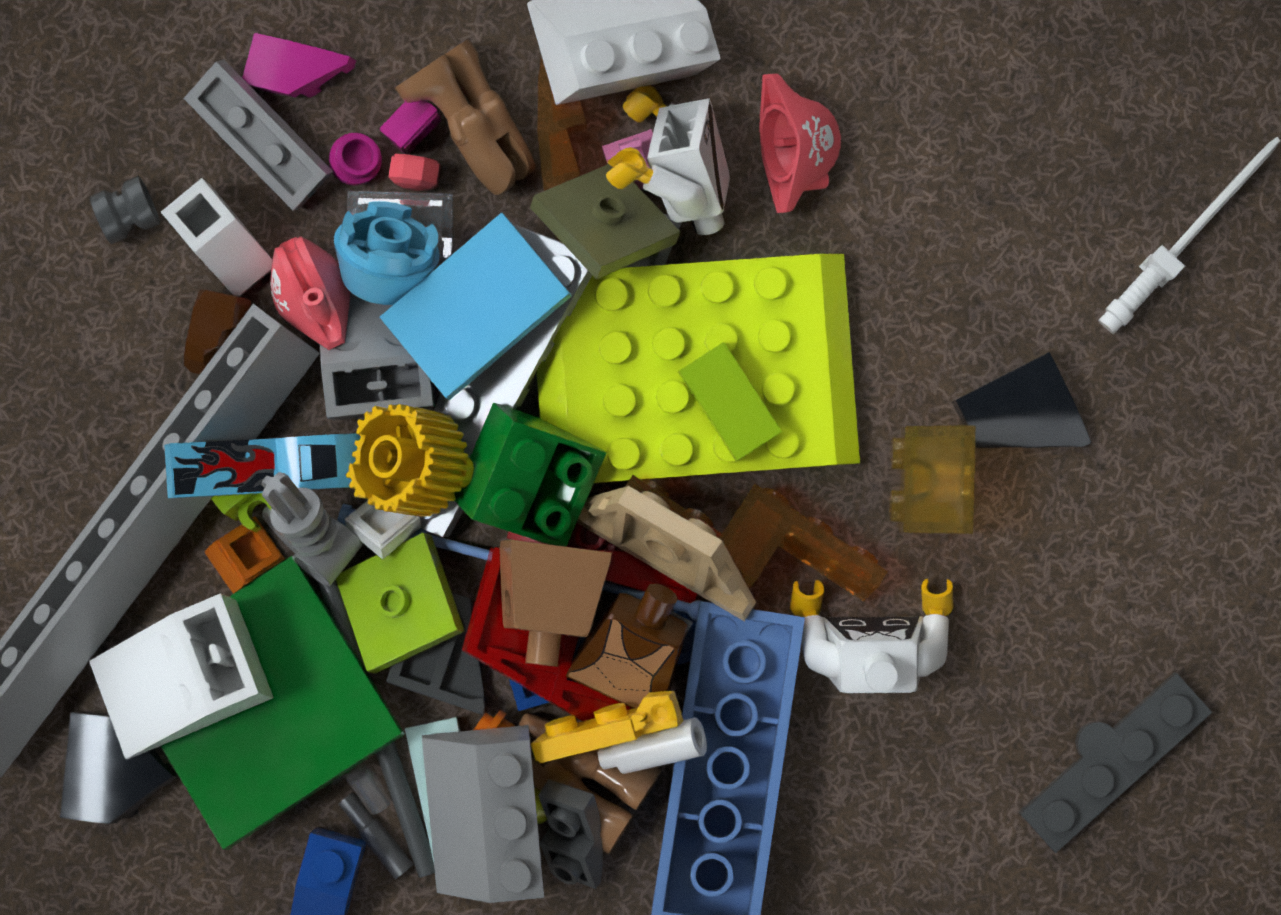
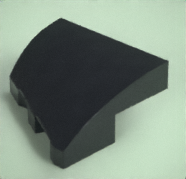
(1024, 409)

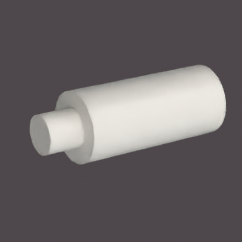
(656, 748)

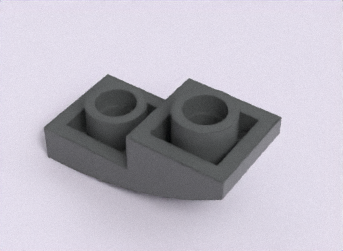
(573, 839)

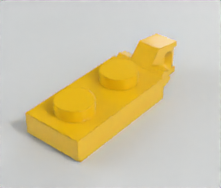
(608, 728)

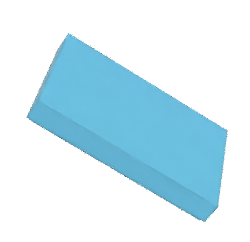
(475, 306)

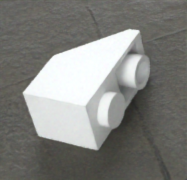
(218, 238)

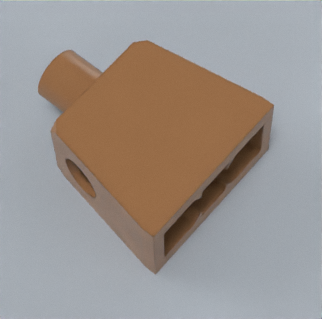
(550, 593)

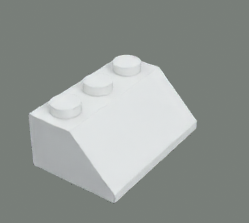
(620, 44)

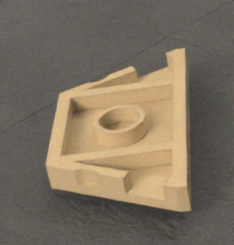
(669, 544)

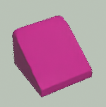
(411, 125)

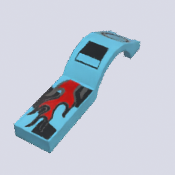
(241, 465)

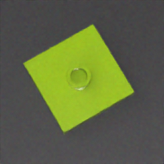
(399, 603)

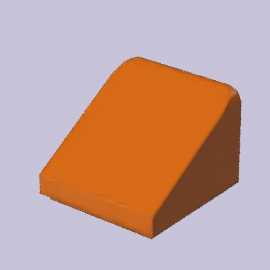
(243, 556)

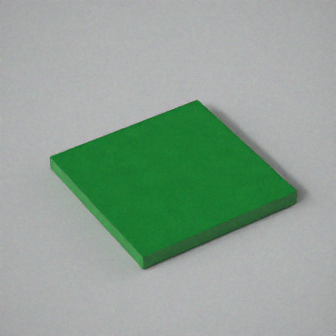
(301, 740)

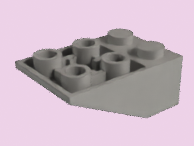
(371, 368)

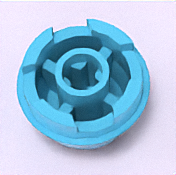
(384, 252)

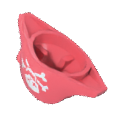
(796, 141)
(310, 291)

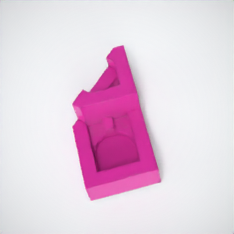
(291, 67)

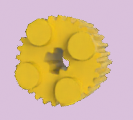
(409, 460)

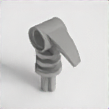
(302, 523)

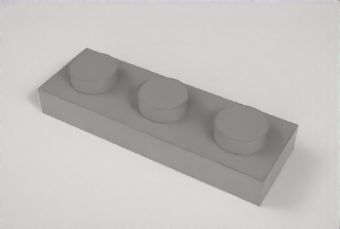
(258, 134)

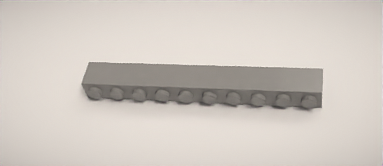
(138, 526)

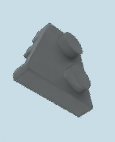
(444, 669)

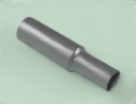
(376, 837)

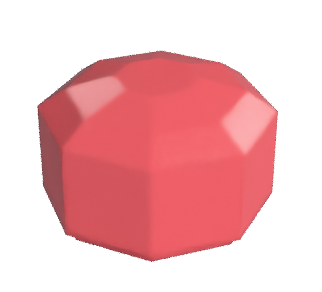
(414, 172)

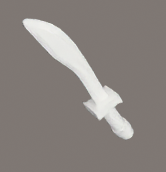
(1163, 264)

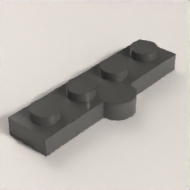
(1113, 760)

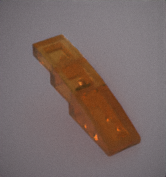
(553, 128)

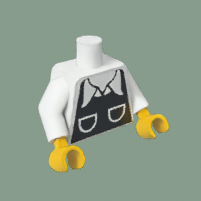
(874, 651)

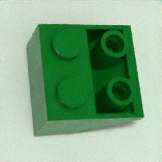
(529, 476)

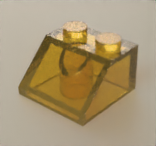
(934, 479)

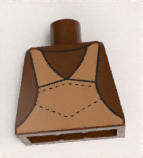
(632, 647)

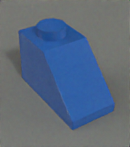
(327, 873)

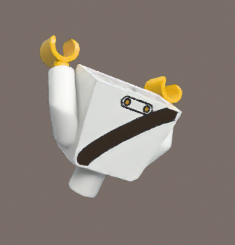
(683, 159)

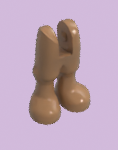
(482, 127)
(629, 787)

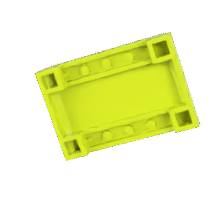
(635, 328)

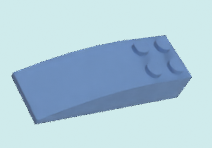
(727, 799)

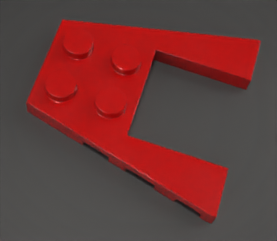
(507, 648)

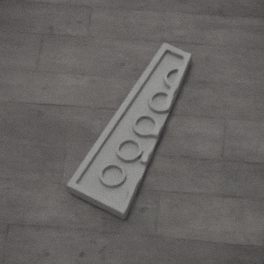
(511, 374)

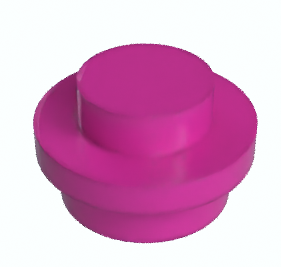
(355, 159)

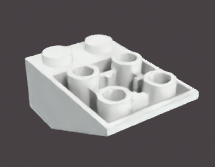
(180, 675)

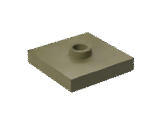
(603, 223)

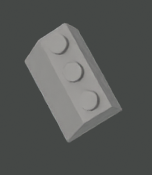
(483, 814)

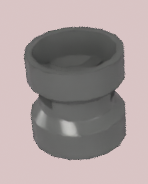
(119, 212)

